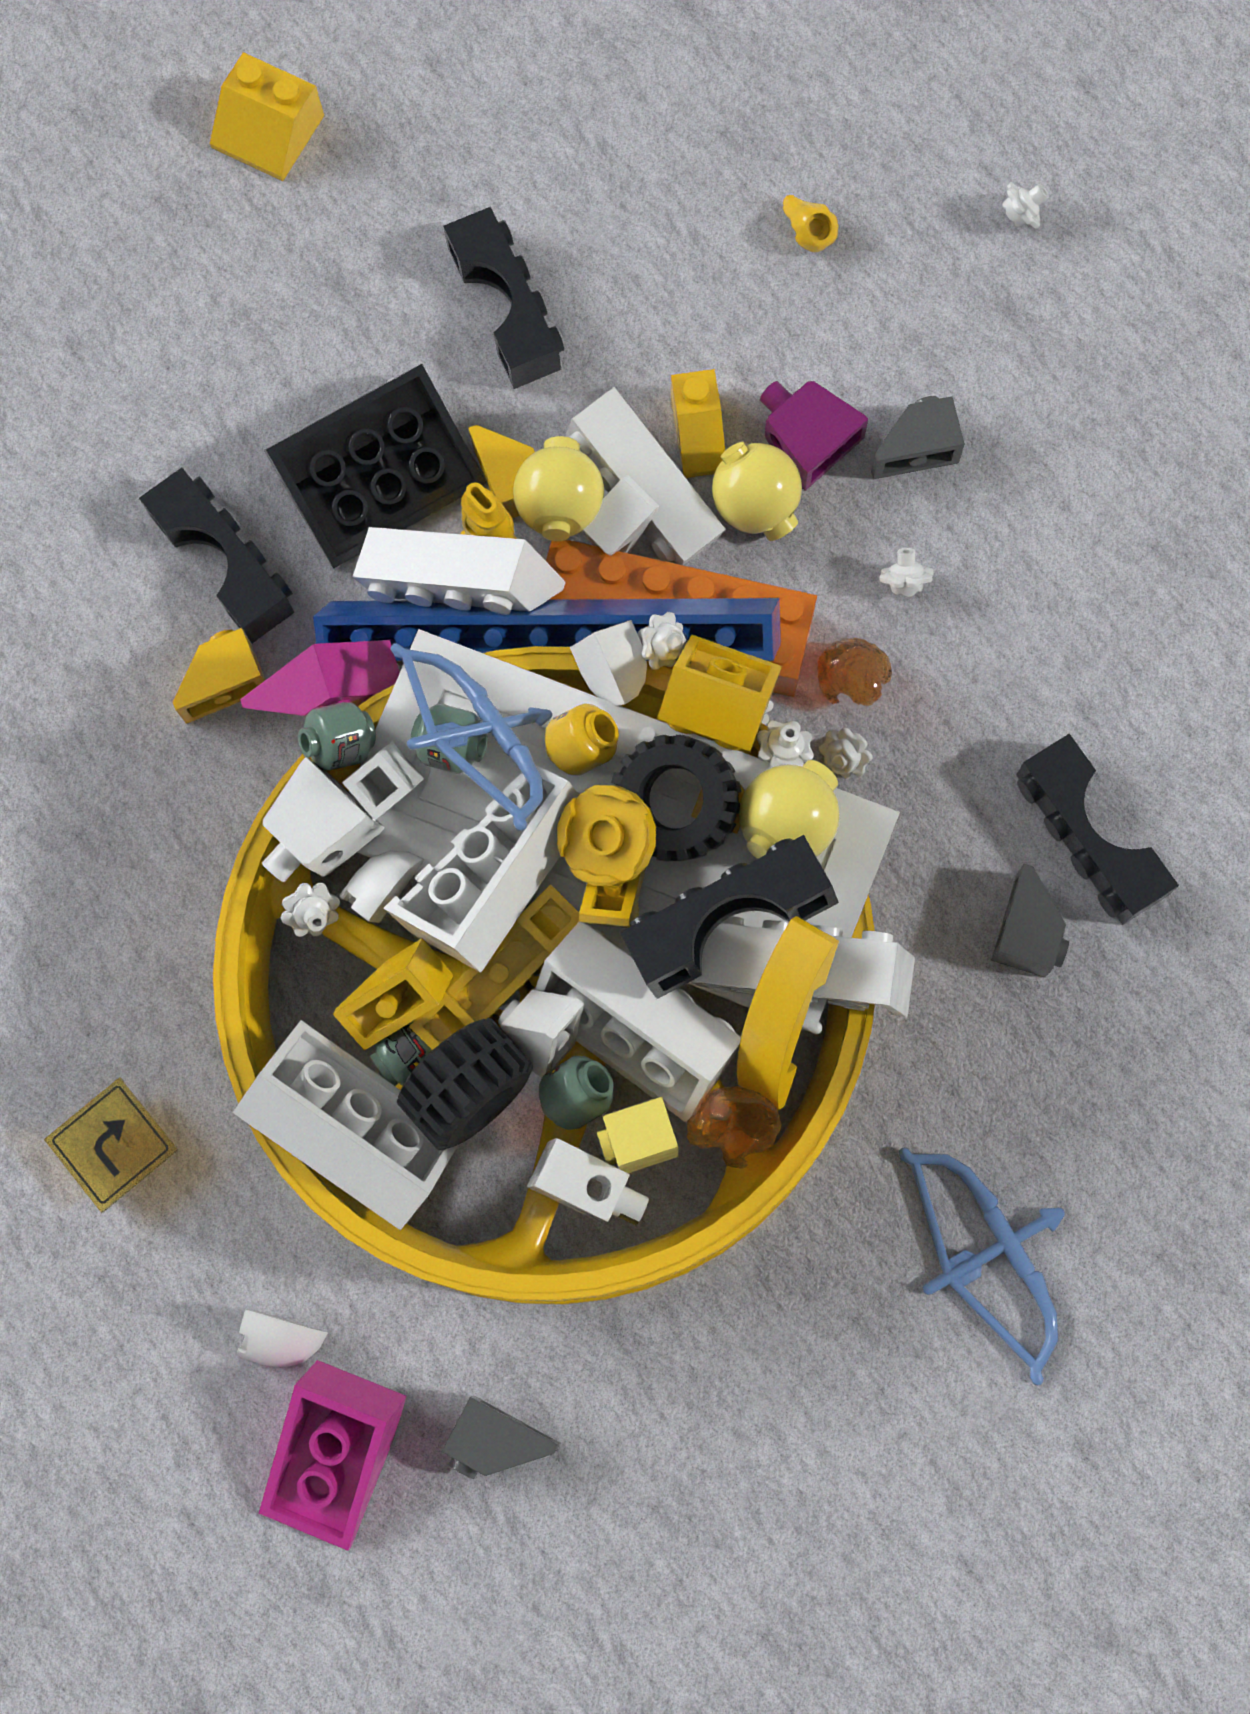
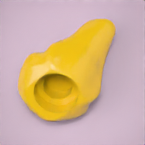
(812, 222)

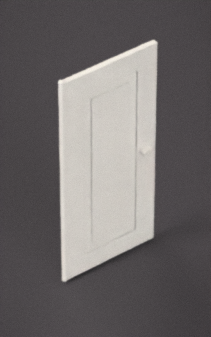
(449, 802)

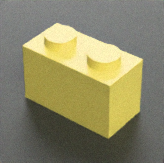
(638, 1136)

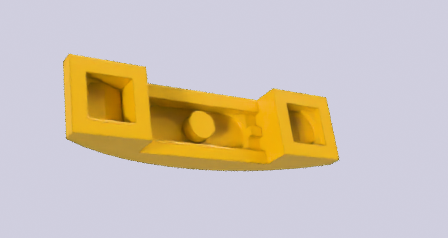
(517, 958)
(780, 1007)

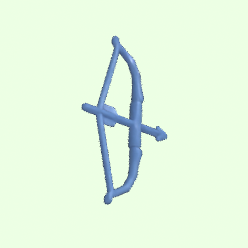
(452, 735)
(966, 1266)

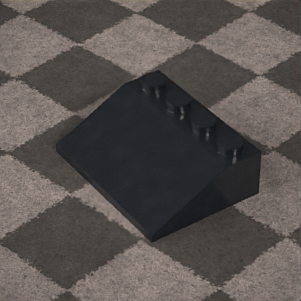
(375, 464)

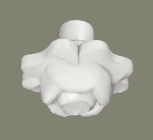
(1023, 204)
(906, 574)
(662, 640)
(784, 744)
(845, 752)
(310, 909)

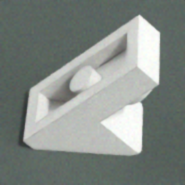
(621, 517)

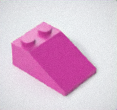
(327, 676)
(331, 1453)

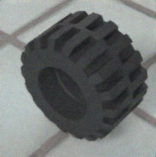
(718, 788)
(464, 1083)

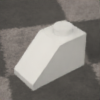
(543, 1027)

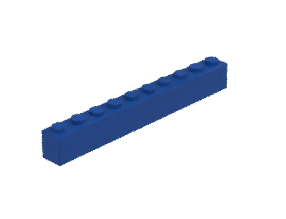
(737, 623)

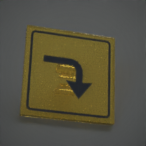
(111, 1145)

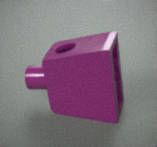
(811, 427)

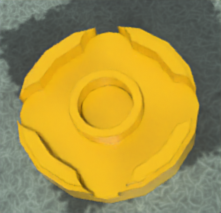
(606, 835)

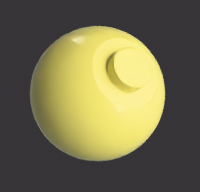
(558, 489)
(757, 489)
(790, 804)

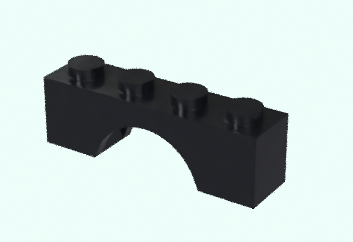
(484, 256)
(187, 517)
(1125, 878)
(671, 941)

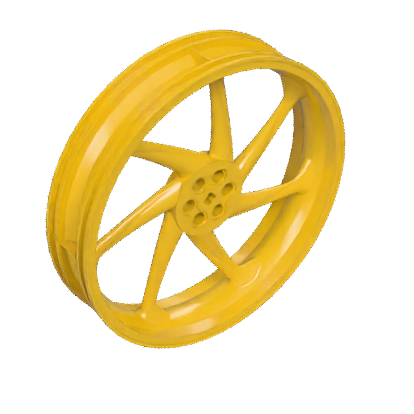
(515, 1263)

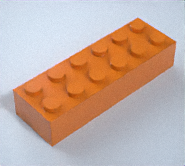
(595, 575)

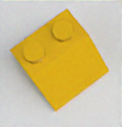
(265, 116)
(718, 693)

